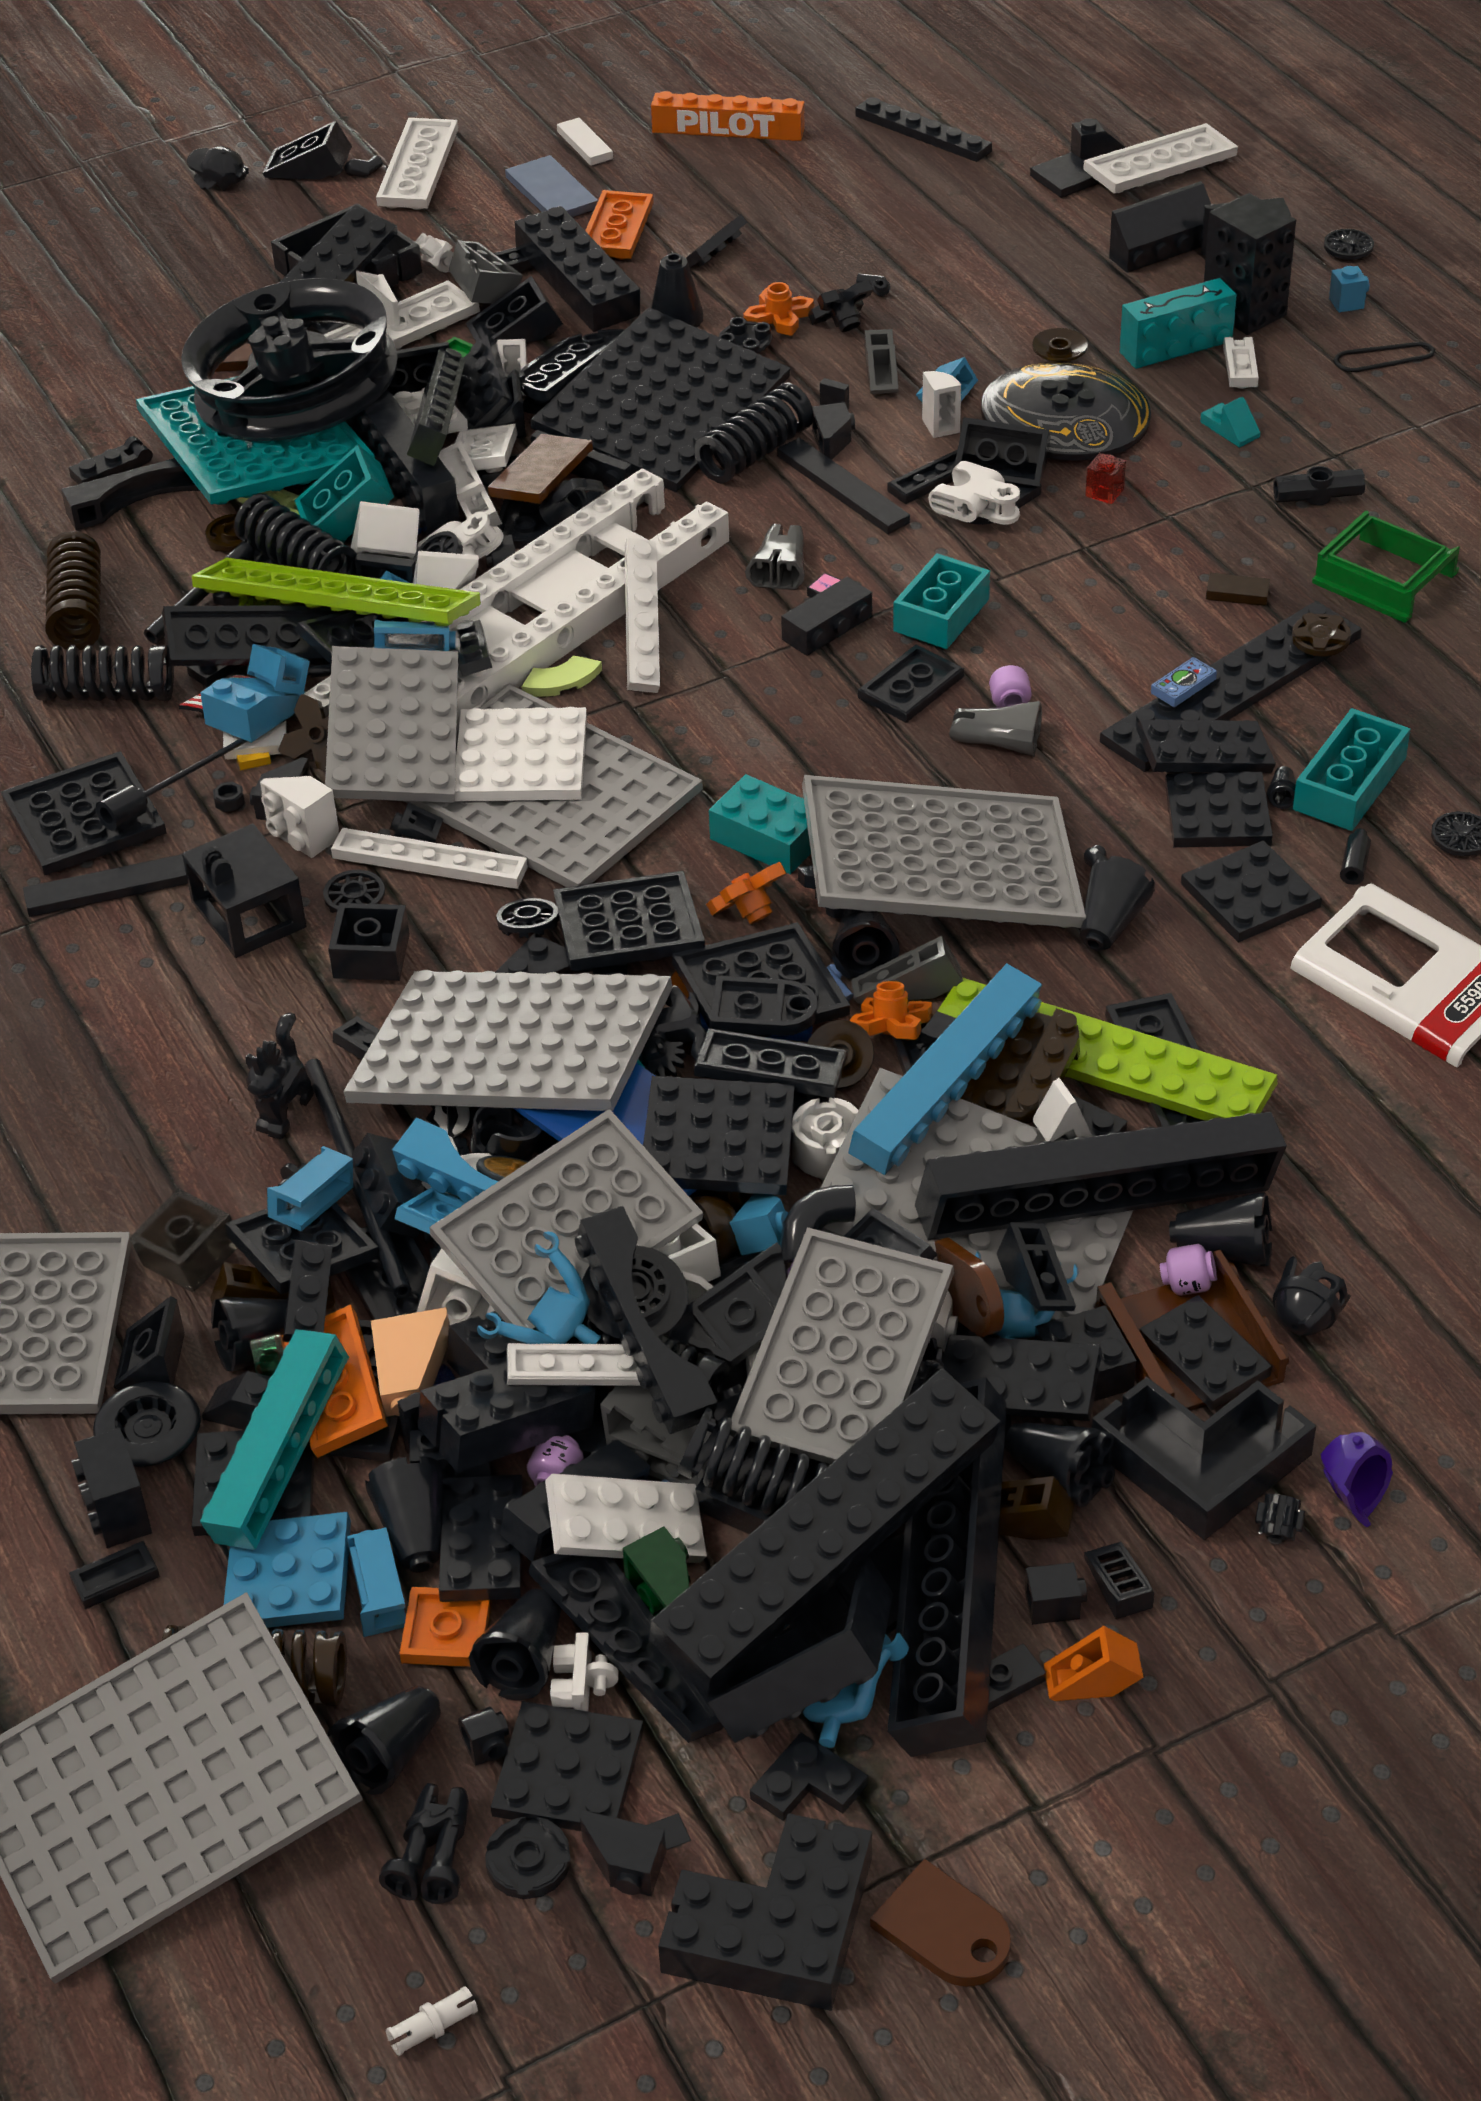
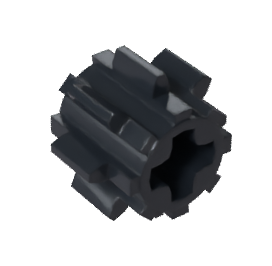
(1280, 1517)

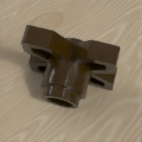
(307, 740)

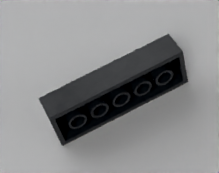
(577, 268)

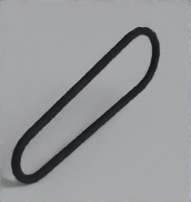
(1385, 363)

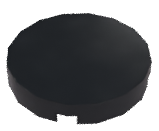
(527, 1857)

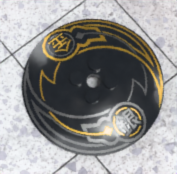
(1078, 403)

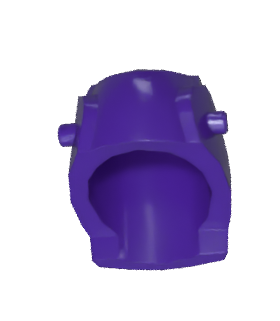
(1358, 1472)

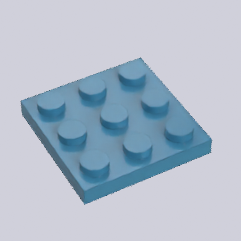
(295, 1570)

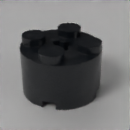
(281, 348)

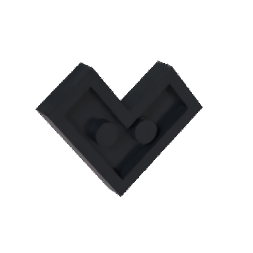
(805, 1769)

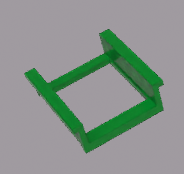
(1373, 588)

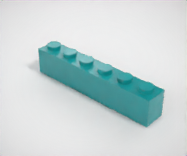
(274, 1439)

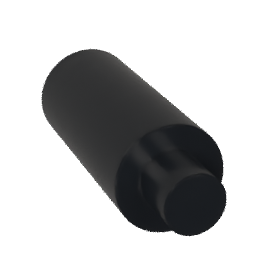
(1355, 857)

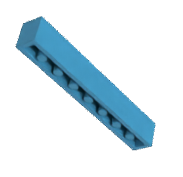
(945, 1070)

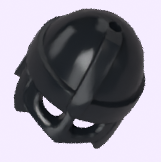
(502, 1135)
(1306, 1304)

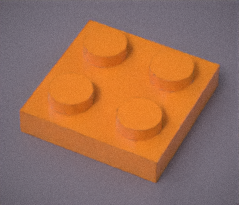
(441, 1630)

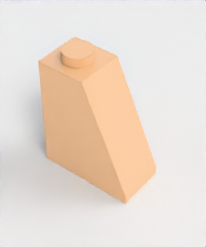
(408, 1353)

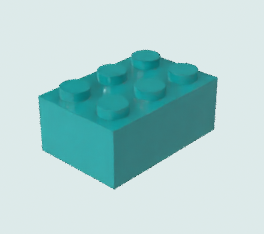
(336, 495)
(941, 601)
(762, 823)

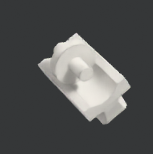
(435, 252)
(586, 1674)

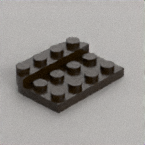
(1027, 1066)

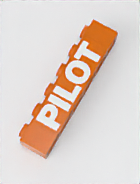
(728, 116)

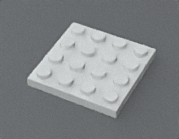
(520, 754)

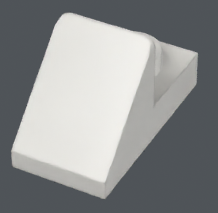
(1060, 1115)

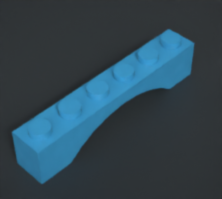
(429, 1156)

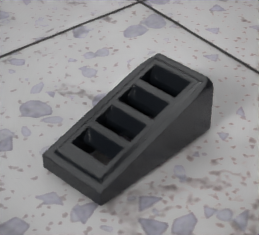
(1124, 1603)

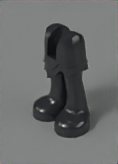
(427, 1826)

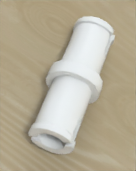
(431, 2020)

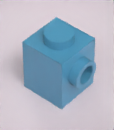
(1348, 289)

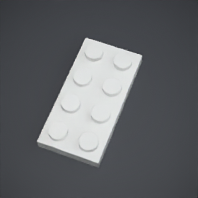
(489, 446)
(609, 1513)

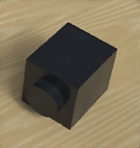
(1054, 1593)

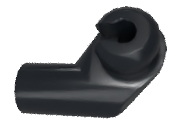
(363, 168)

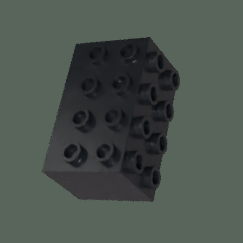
(1253, 254)

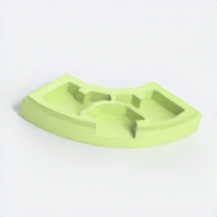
(550, 681)

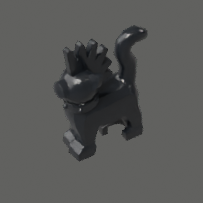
(672, 1029)
(277, 1079)

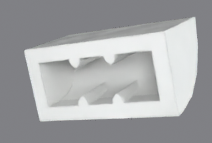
(941, 403)

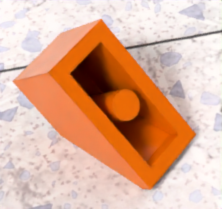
(1094, 1667)

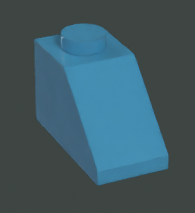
(759, 1223)

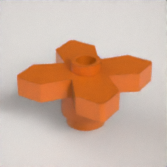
(779, 308)
(748, 894)
(892, 1013)

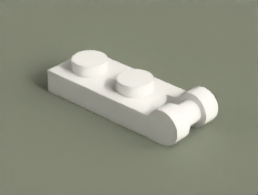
(1240, 362)

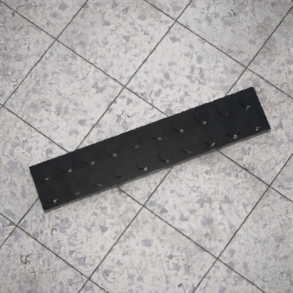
(1240, 682)

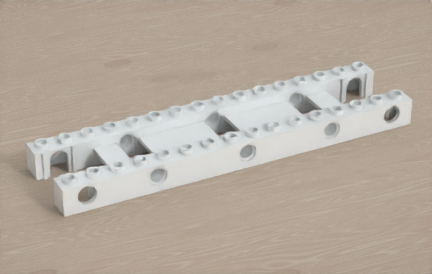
(568, 586)

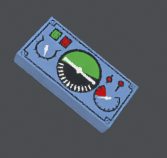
(1183, 682)

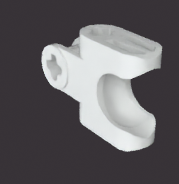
(976, 493)
(473, 537)

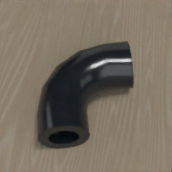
(815, 1211)

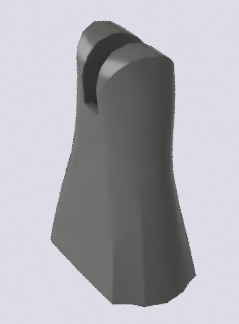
(779, 559)
(1007, 727)

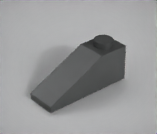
(923, 971)

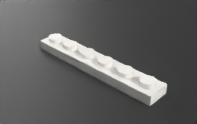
(642, 615)
(429, 858)

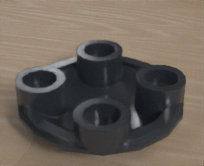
(748, 334)

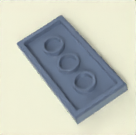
(551, 186)

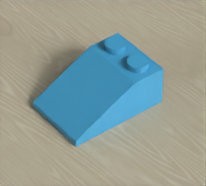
(246, 707)

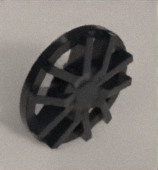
(353, 891)

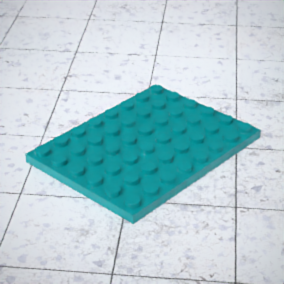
(236, 467)

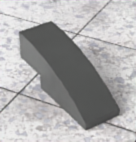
(881, 361)

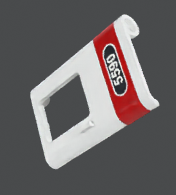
(1434, 1007)

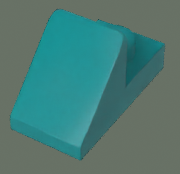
(1232, 422)

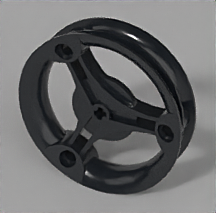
(245, 405)

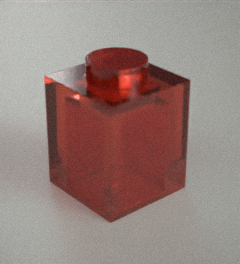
(1105, 478)

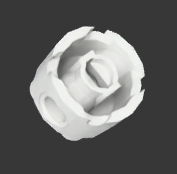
(819, 1133)

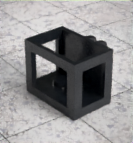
(240, 875)

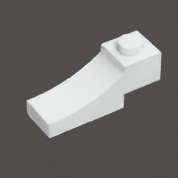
(469, 486)

